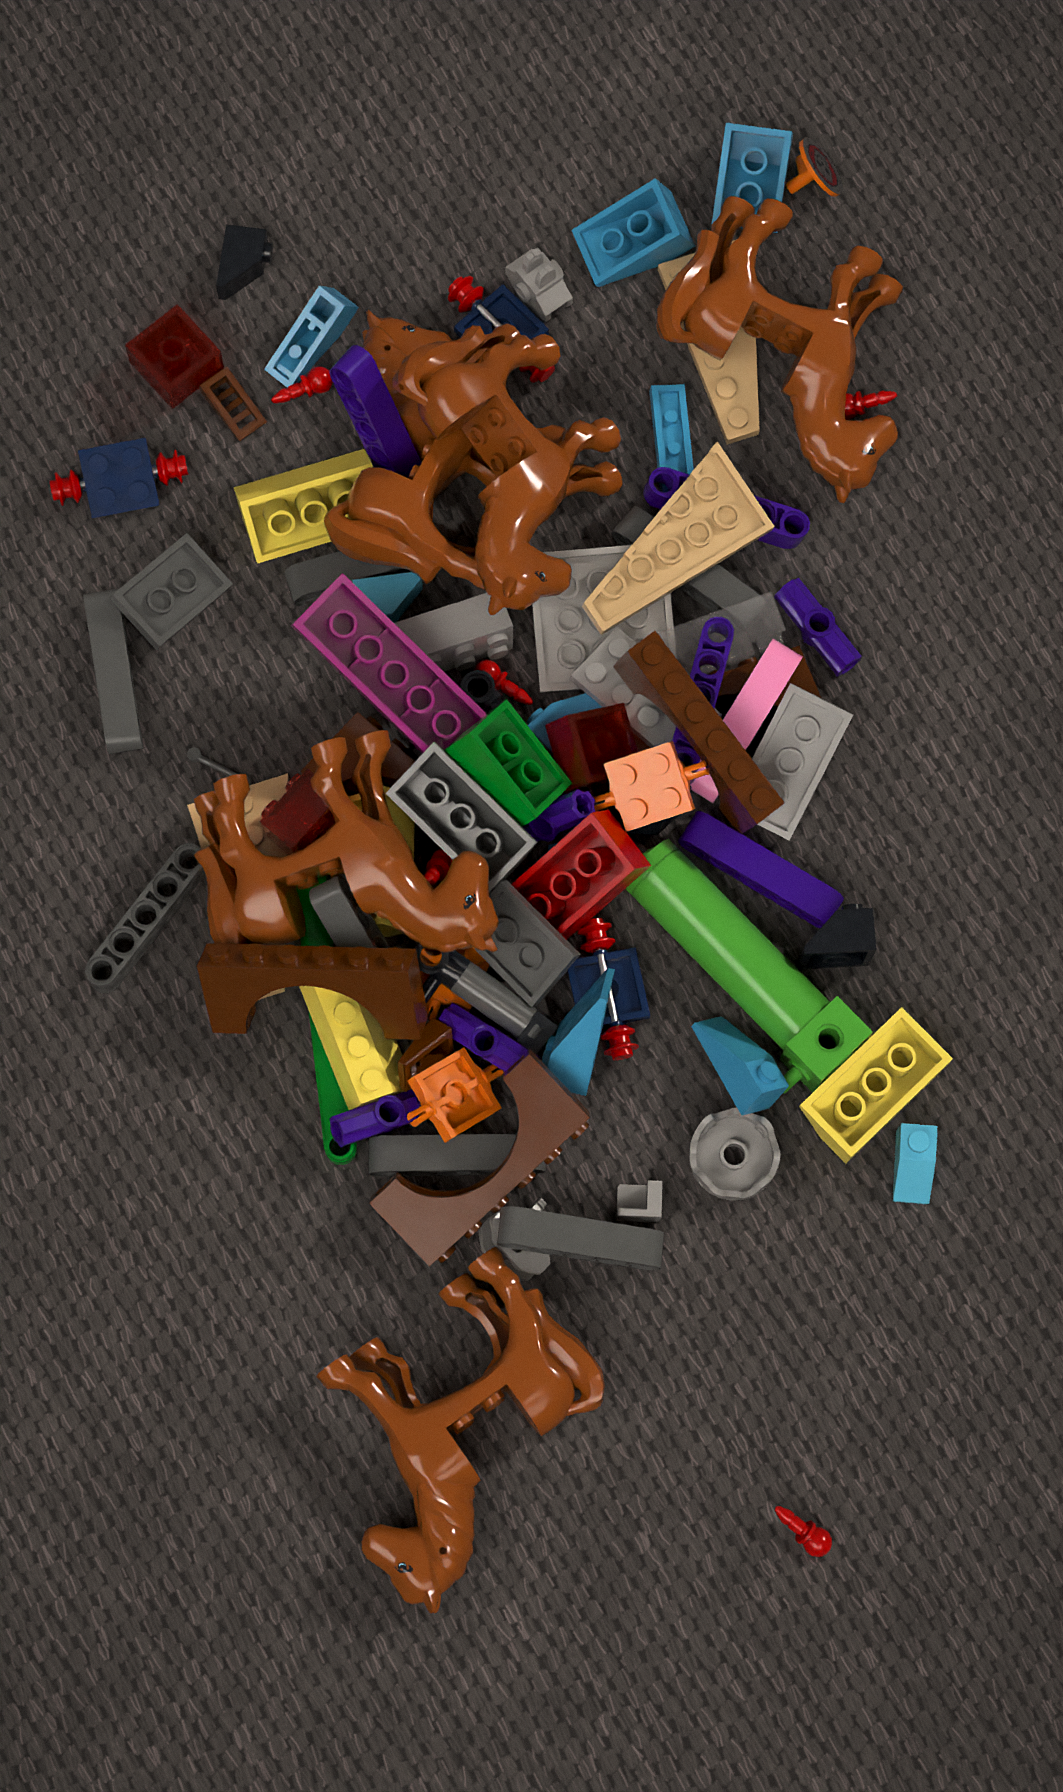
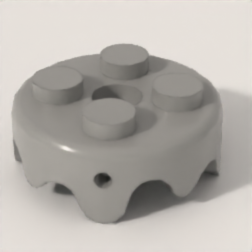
(750, 1134)

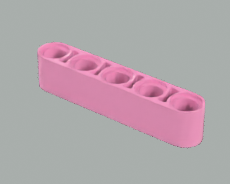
(754, 703)

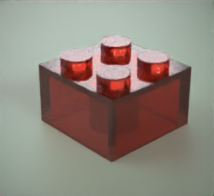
(174, 356)
(588, 740)
(298, 816)

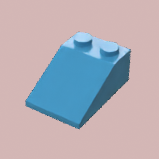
(752, 165)
(633, 234)
(575, 1046)

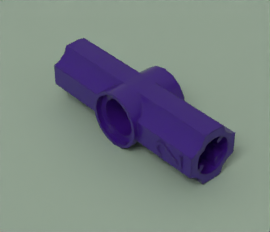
(831, 643)
(561, 815)
(473, 1032)
(367, 1122)

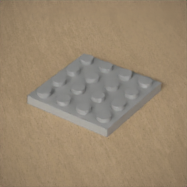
(564, 629)

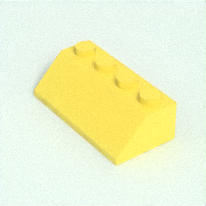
(289, 508)
(355, 1047)
(874, 1085)

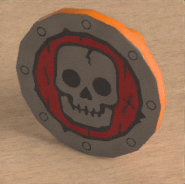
(815, 165)

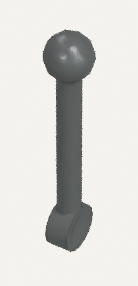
(194, 755)

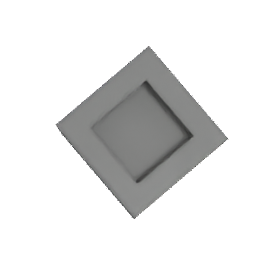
(640, 1202)

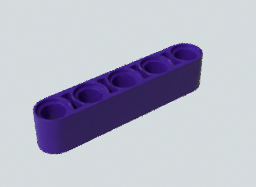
(373, 412)
(777, 513)
(712, 654)
(760, 869)

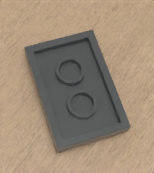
(171, 591)
(529, 949)

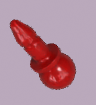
(316, 381)
(857, 403)
(506, 686)
(437, 867)
(815, 1539)

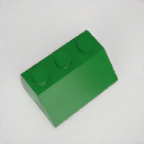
(510, 763)

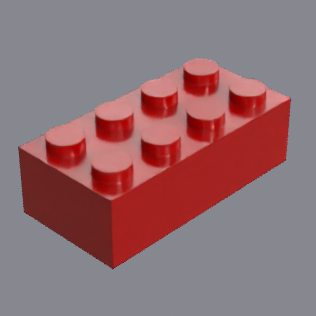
(582, 873)

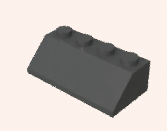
(460, 813)

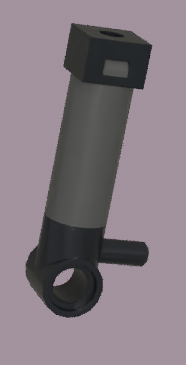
(489, 996)

